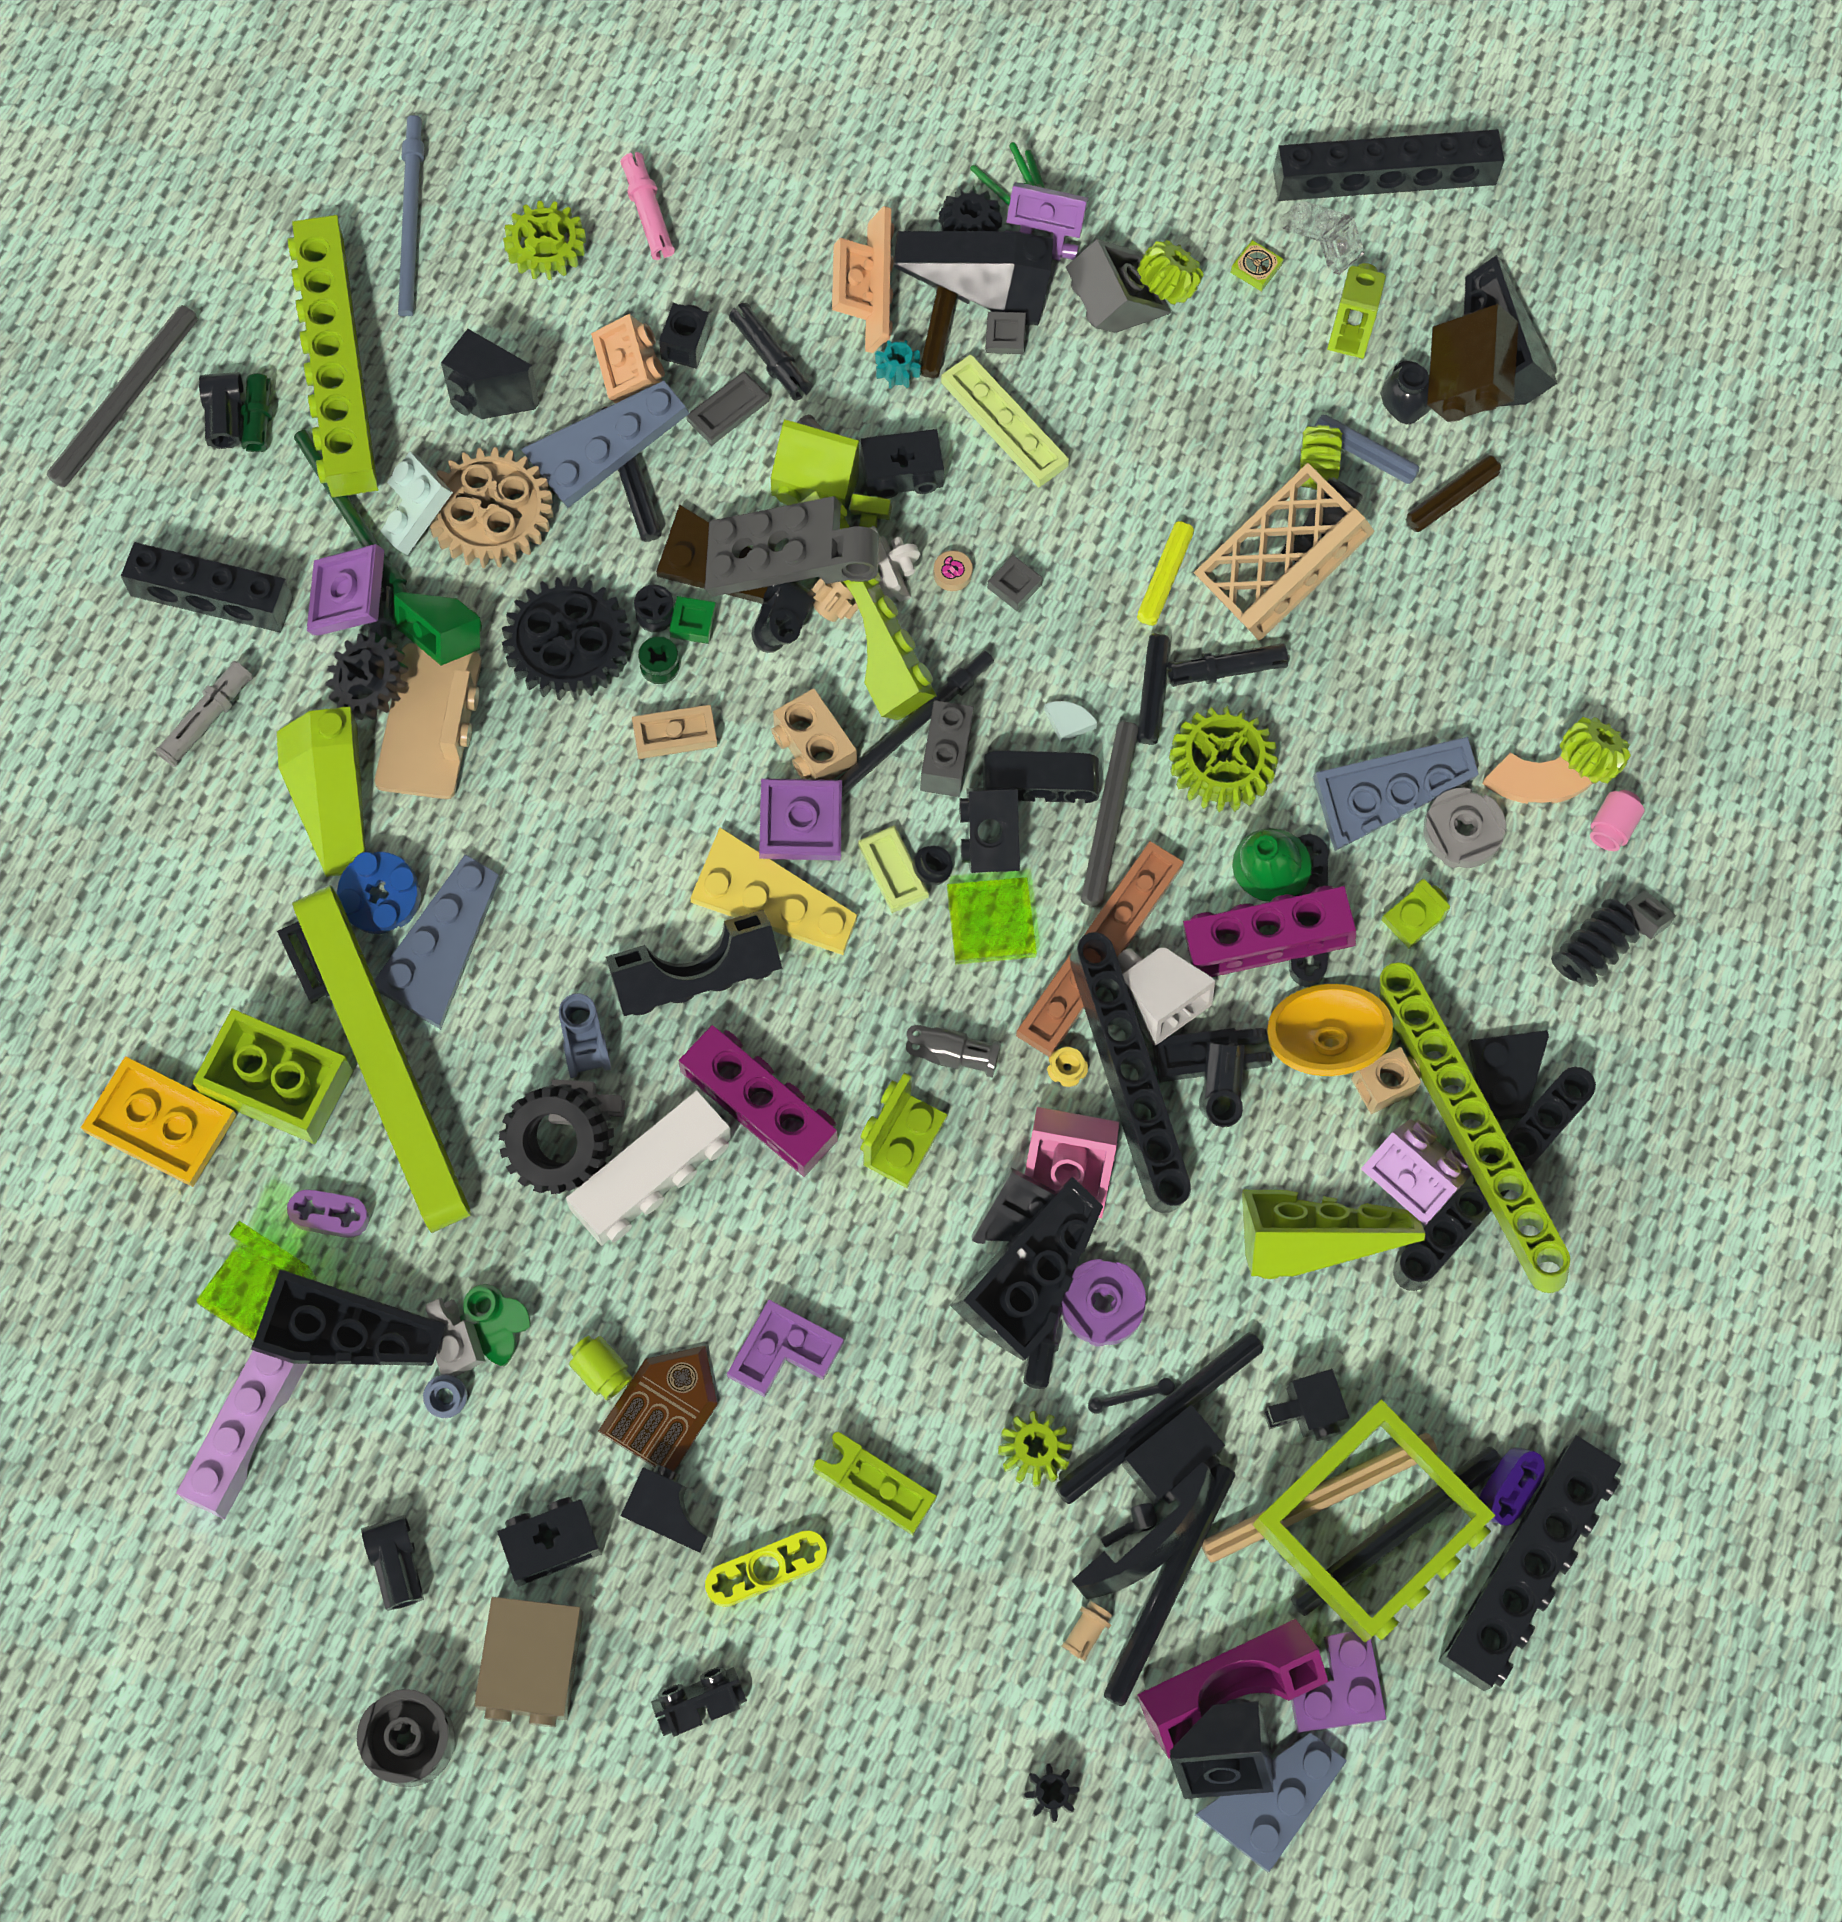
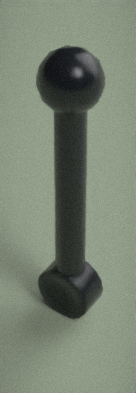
(1164, 1387)

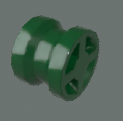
(661, 669)

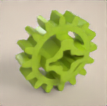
(544, 240)

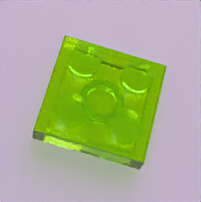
(991, 920)

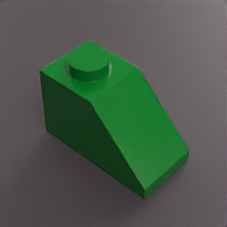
(438, 625)

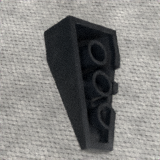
(1493, 286)

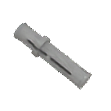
(204, 713)

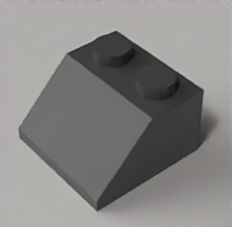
(1111, 287)

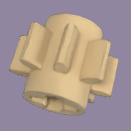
(834, 600)

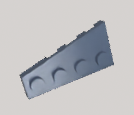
(433, 954)

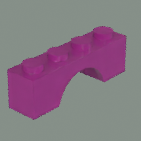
(1274, 1663)

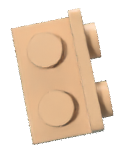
(627, 357)

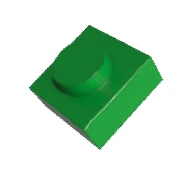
(692, 619)

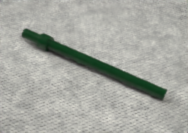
(390, 575)

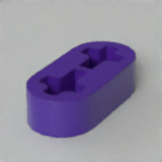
(1513, 1485)

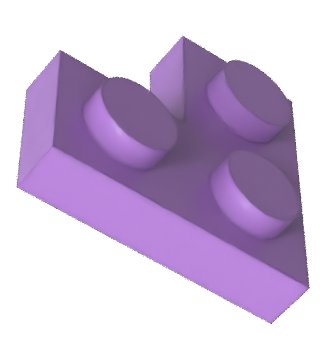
(778, 1338)
(1352, 1694)

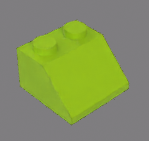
(812, 462)

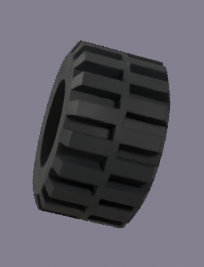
(523, 1147)

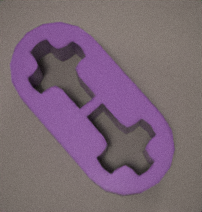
(326, 1223)

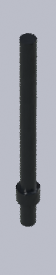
(957, 683)

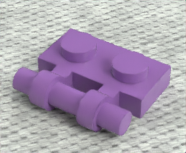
(1049, 212)

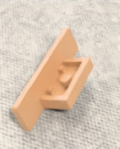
(863, 279)

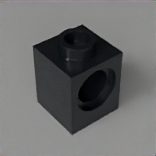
(685, 348)

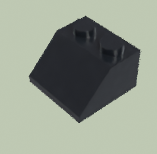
(487, 379)
(1225, 1753)

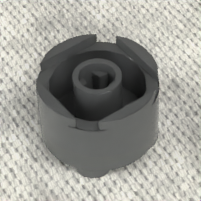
(393, 1716)

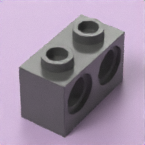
(946, 748)

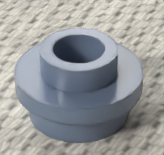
(433, 1402)

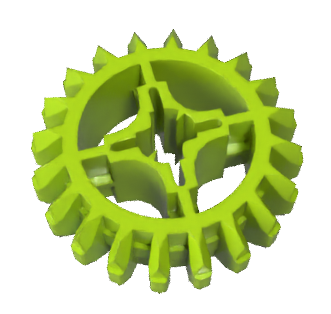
(1245, 781)

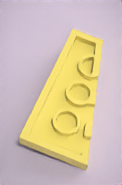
(741, 883)

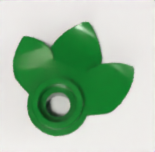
(497, 1326)

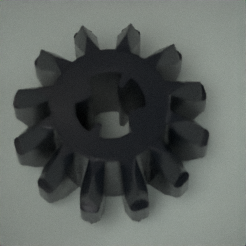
(970, 212)

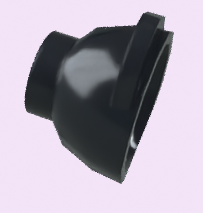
(1406, 392)

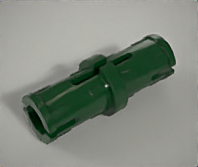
(256, 413)

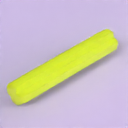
(1165, 573)

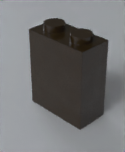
(1473, 363)

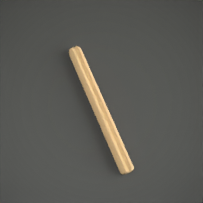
(1323, 1496)

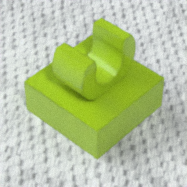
(870, 509)

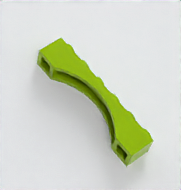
(893, 671)

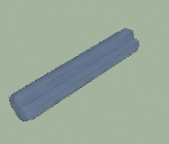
(1373, 452)

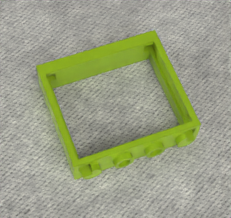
(1414, 1590)

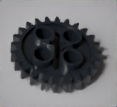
(553, 610)

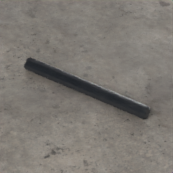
(1131, 1438)
(1398, 1529)
(1164, 1596)

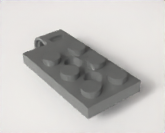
(814, 548)

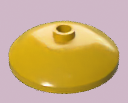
(1330, 1029)

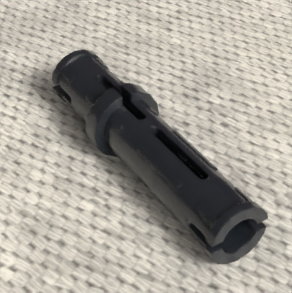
(779, 362)
(1218, 666)

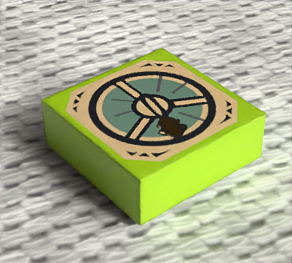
(1256, 265)

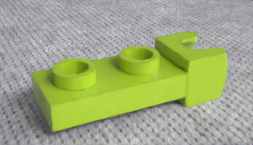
(876, 1484)

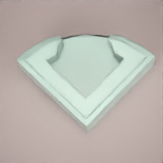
(1069, 719)

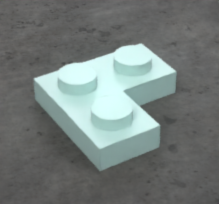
(422, 500)

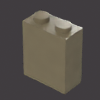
(528, 1661)

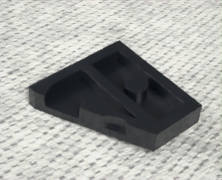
(1508, 1070)
(1011, 1207)

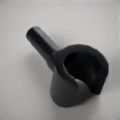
(1143, 1520)

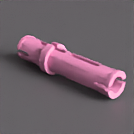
(643, 192)

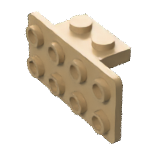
(429, 725)

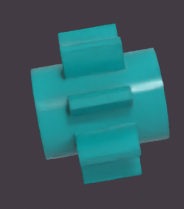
(898, 364)

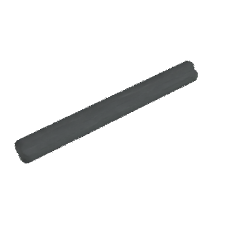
(1109, 814)

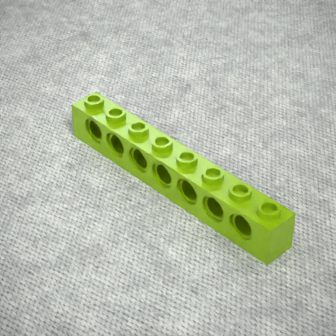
(328, 299)

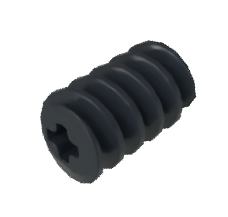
(1597, 943)

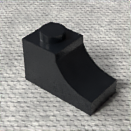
(660, 1507)

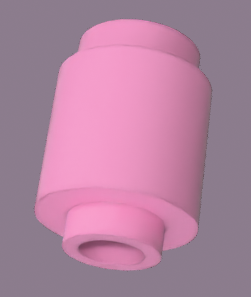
(1616, 820)

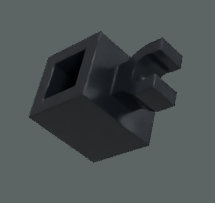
(1314, 1404)

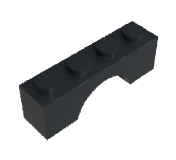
(742, 953)

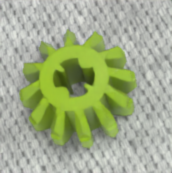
(1170, 272)
(1322, 451)
(1595, 750)
(1019, 1450)

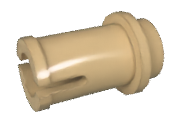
(1087, 1630)

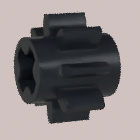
(1038, 1793)

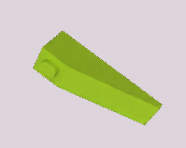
(324, 780)
(1303, 1236)

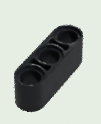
(1044, 775)

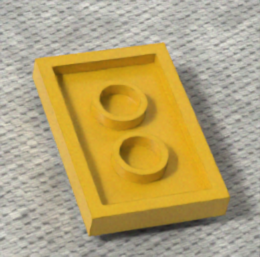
(158, 1121)

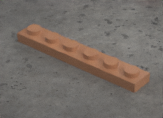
(1120, 922)

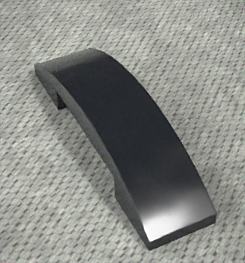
(1106, 1576)

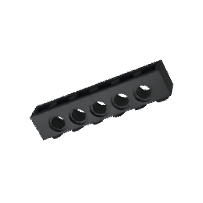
(1388, 165)
(1576, 1463)

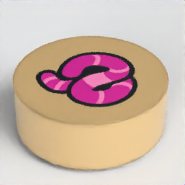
(952, 570)

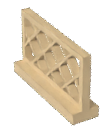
(1308, 571)

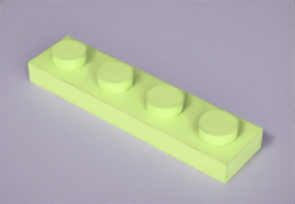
(1004, 420)

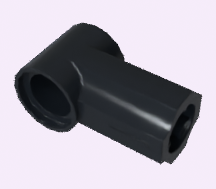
(222, 408)
(1223, 1078)
(391, 1555)

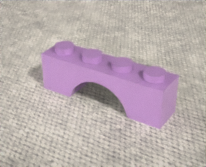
(225, 1454)

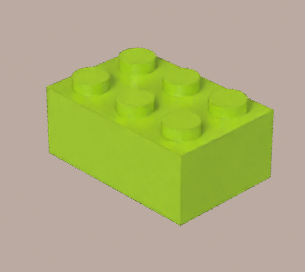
(273, 1076)

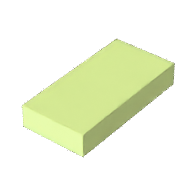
(892, 869)

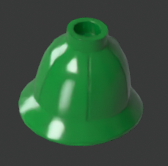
(1271, 864)

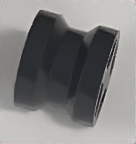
(652, 599)

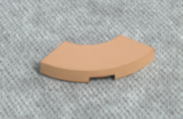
(1535, 781)

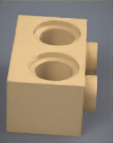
(821, 736)

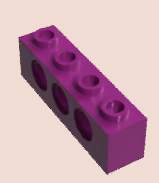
(1291, 941)
(799, 1148)

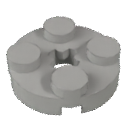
(1473, 809)

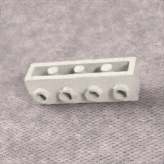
(649, 1169)

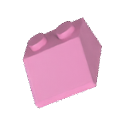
(1075, 1147)

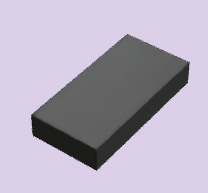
(728, 408)

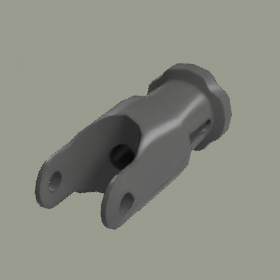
(953, 1049)

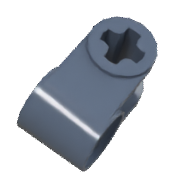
(583, 1042)

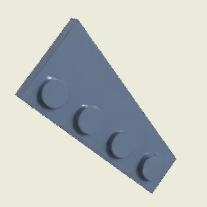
(602, 443)
(1382, 789)

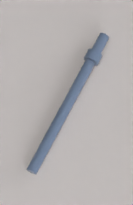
(412, 155)

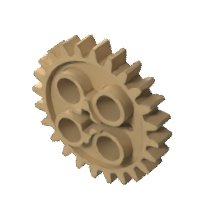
(492, 508)

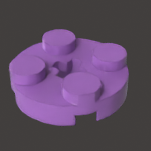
(1127, 1307)

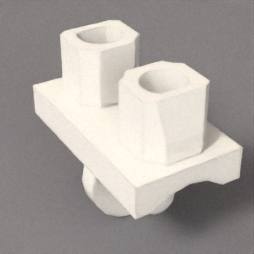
(891, 561)

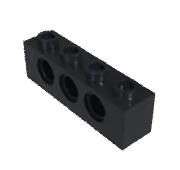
(207, 587)

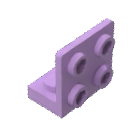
(1417, 1169)

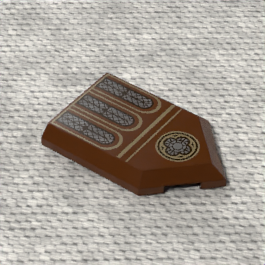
(664, 1407)

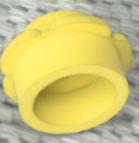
(1067, 1056)

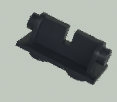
(712, 1691)

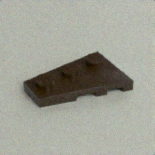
(686, 554)

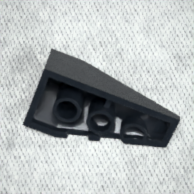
(986, 267)
(1023, 1285)
(333, 1326)

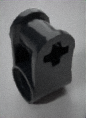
(781, 615)

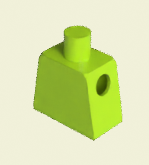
(1360, 293)

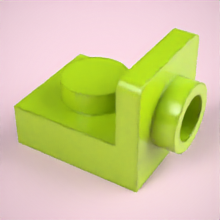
(1417, 913)

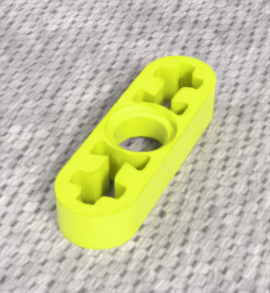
(800, 1565)

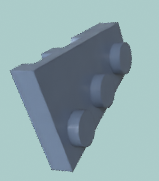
(1267, 1822)

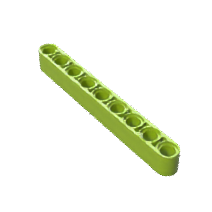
(381, 1059)
(1477, 1141)

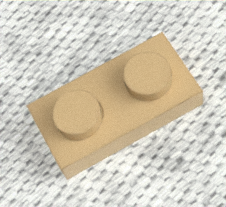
(674, 731)

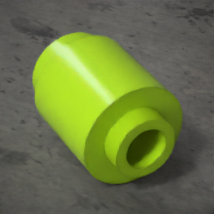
(599, 1367)

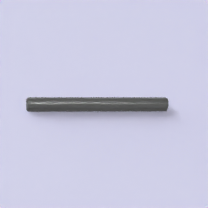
(122, 396)

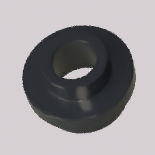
(937, 856)

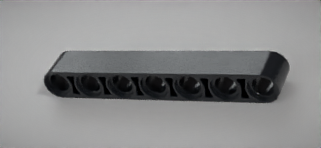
(1124, 1091)
(1527, 1131)

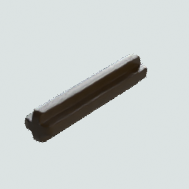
(937, 332)
(1453, 493)

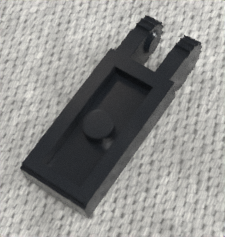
(1185, 1054)

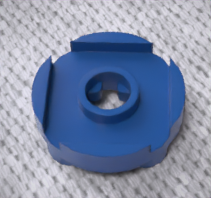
(367, 872)

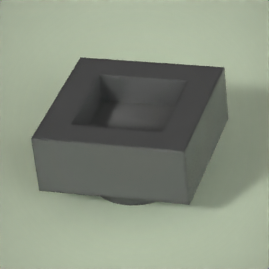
(1005, 333)
(1014, 582)
(1649, 914)

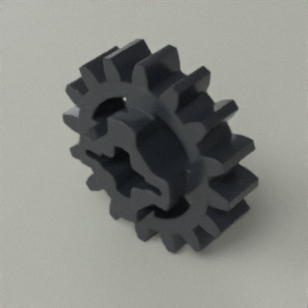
(367, 675)

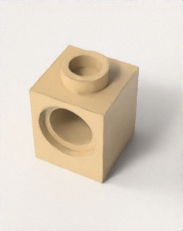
(1379, 1095)

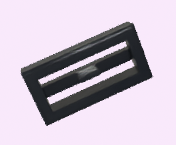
(284, 933)

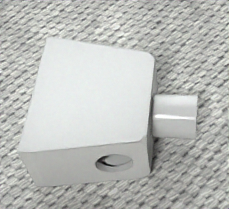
(1164, 991)

